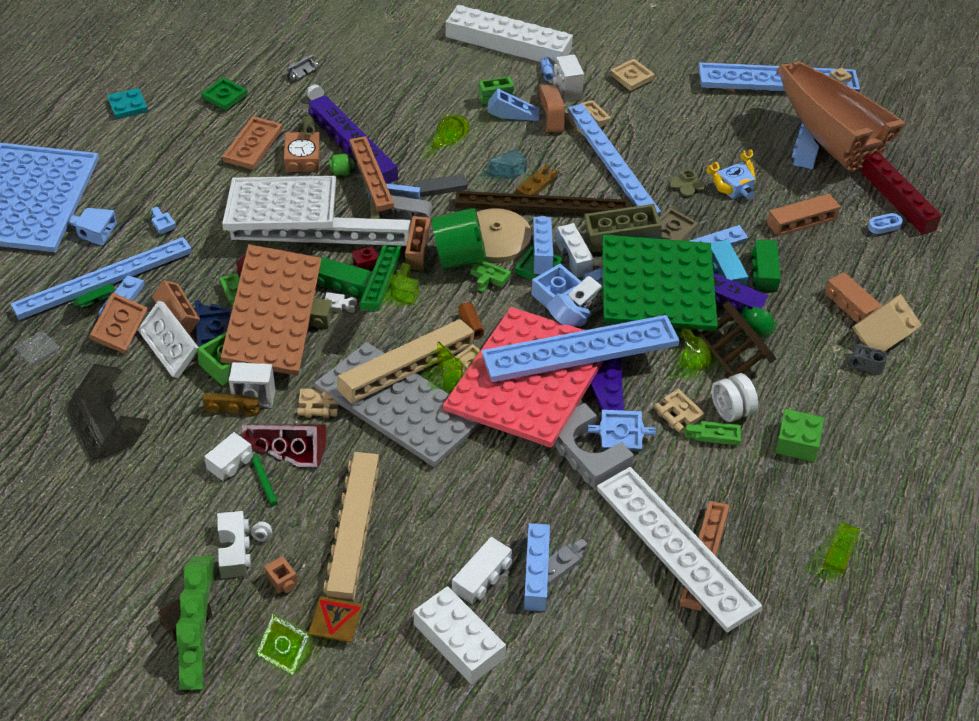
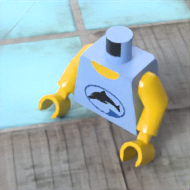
(736, 179)

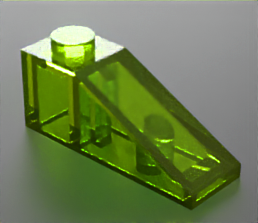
(841, 548)

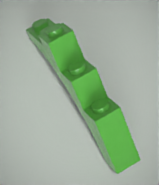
(191, 625)

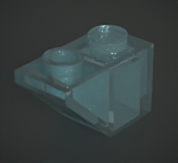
(507, 165)

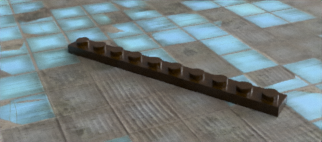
(536, 203)

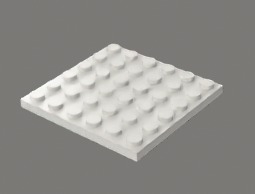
(280, 203)

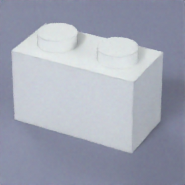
(228, 456)

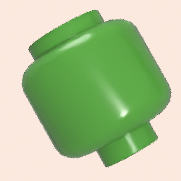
(341, 165)

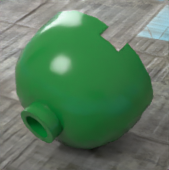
(759, 321)

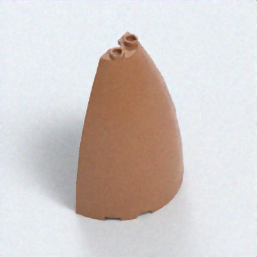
(838, 116)

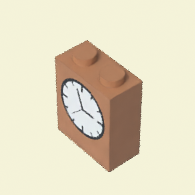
(302, 152)

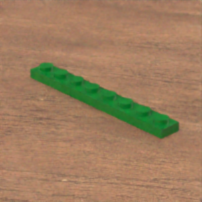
(380, 278)

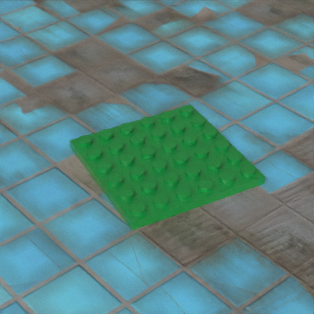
(658, 279)

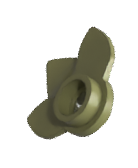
(687, 183)

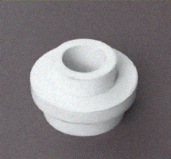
(261, 531)

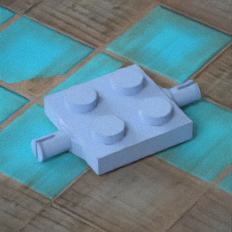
(622, 427)

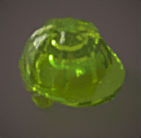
(450, 130)
(696, 353)

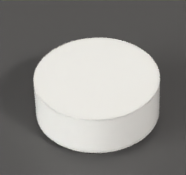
(314, 92)

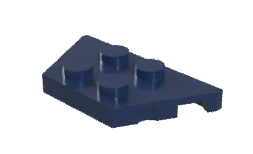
(212, 323)

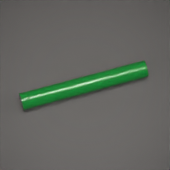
(264, 481)

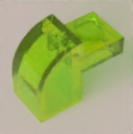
(403, 287)

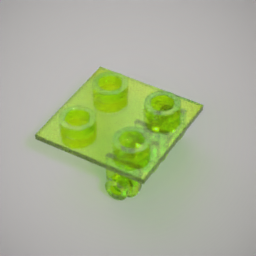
(450, 366)

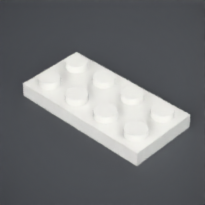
(168, 339)

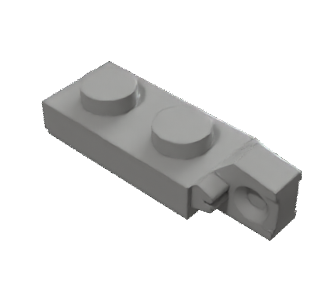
(565, 560)

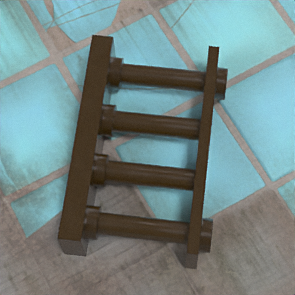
(751, 340)

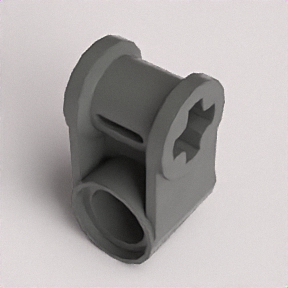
(869, 359)

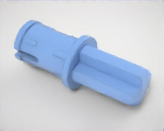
(547, 69)

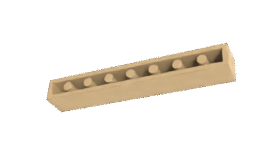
(403, 361)
(353, 527)

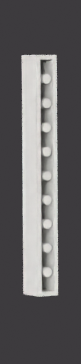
(343, 231)

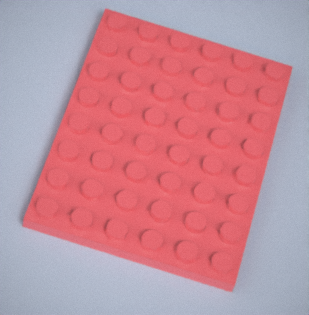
(528, 405)

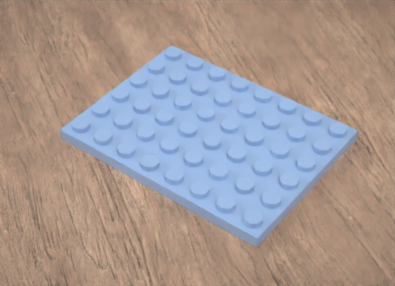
(40, 193)

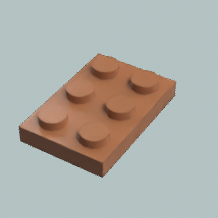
(118, 323)

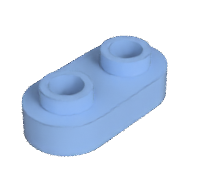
(885, 223)

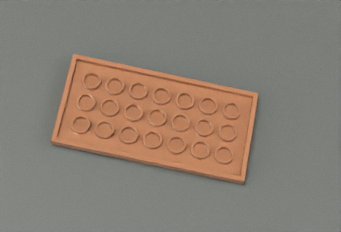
(272, 309)

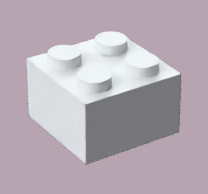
(568, 78)
(253, 381)

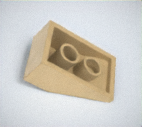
(887, 324)

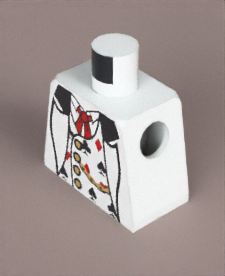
(588, 295)

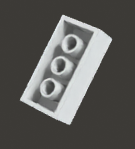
(459, 635)

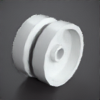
(734, 397)

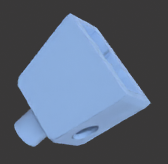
(94, 224)

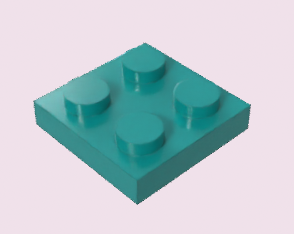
(127, 103)

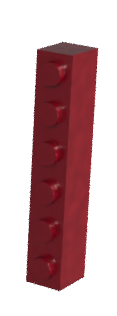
(901, 193)

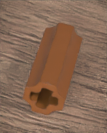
(470, 317)

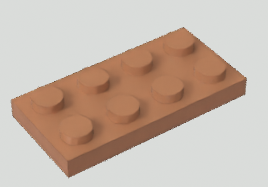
(252, 142)

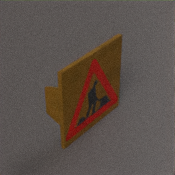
(335, 619)

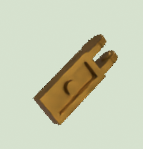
(537, 181)
(231, 404)

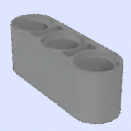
(406, 208)

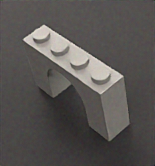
(592, 466)

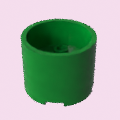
(459, 239)

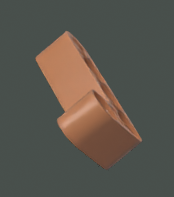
(553, 107)

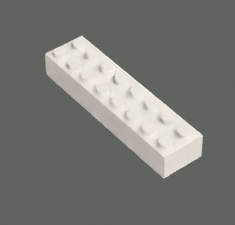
(507, 35)

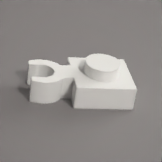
(339, 302)

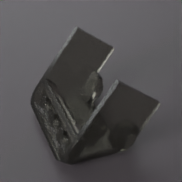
(94, 418)

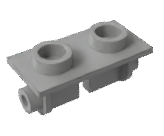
(296, 71)

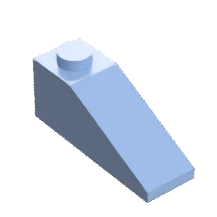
(510, 107)

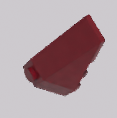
(294, 443)

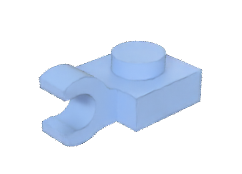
(162, 222)

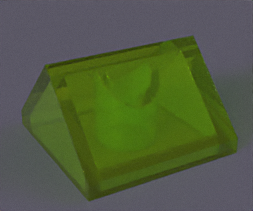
(285, 645)

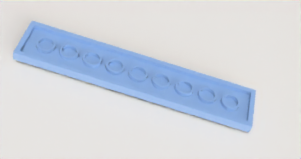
(752, 76)
(579, 348)

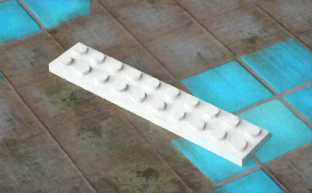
(680, 549)

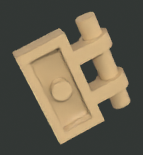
(315, 403)
(682, 407)

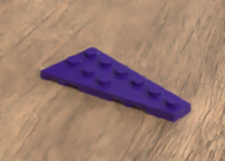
(608, 385)

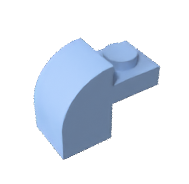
(566, 311)

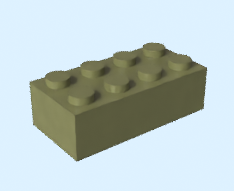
(631, 222)

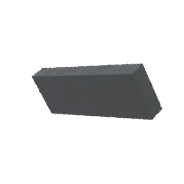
(441, 185)

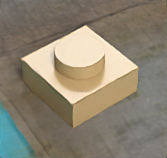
(841, 75)

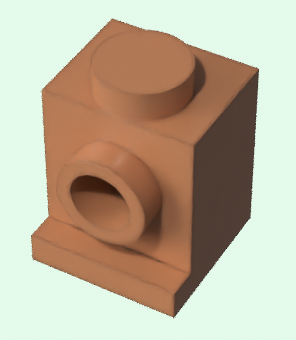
(281, 575)

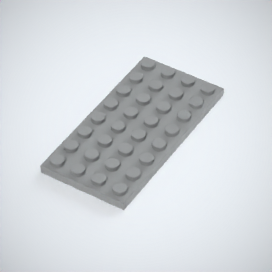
(404, 411)

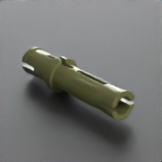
(308, 124)

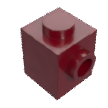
(365, 258)

